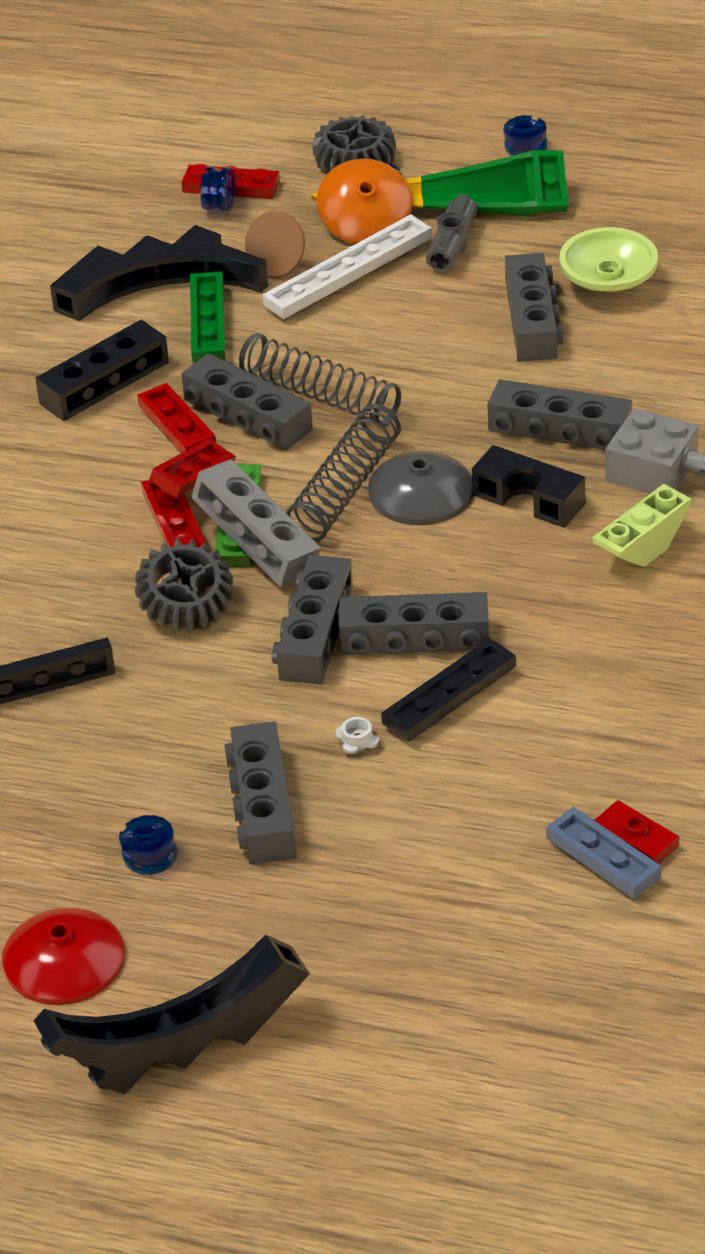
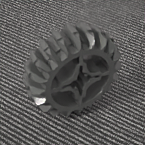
(352, 140)
(176, 602)

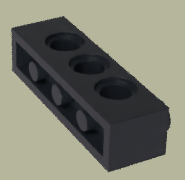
(102, 370)

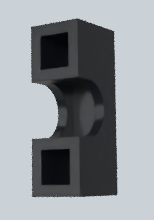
(555, 491)

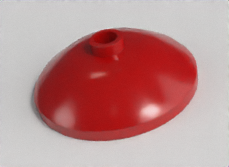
(63, 956)

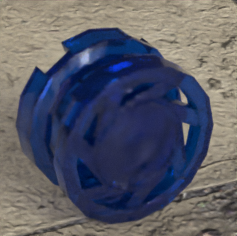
(524, 135)
(218, 188)
(148, 843)

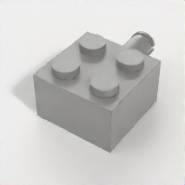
(653, 452)

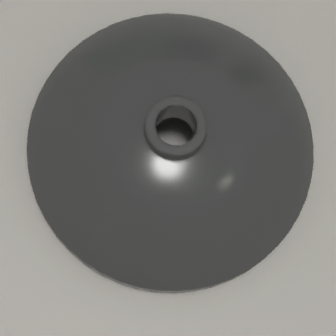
(420, 488)

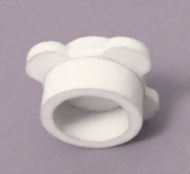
(356, 735)

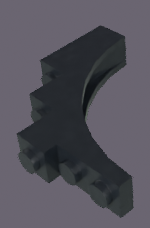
(149, 264)
(175, 1032)

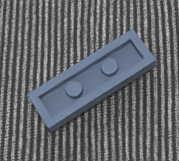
(603, 852)

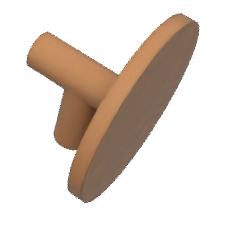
(277, 240)

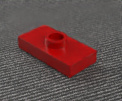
(639, 831)

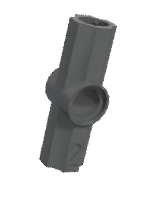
(451, 233)

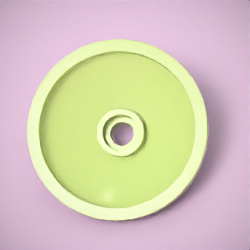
(608, 259)

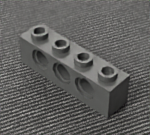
(533, 307)
(247, 401)
(556, 414)
(313, 619)
(413, 622)
(262, 793)

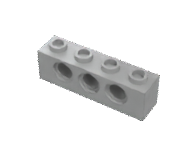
(254, 521)

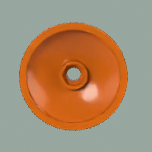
(357, 214)

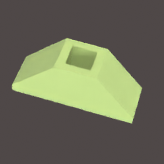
(646, 527)

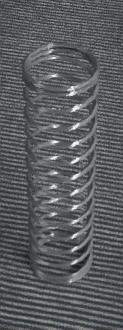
(381, 398)
(317, 510)

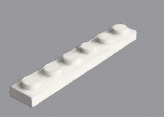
(347, 266)

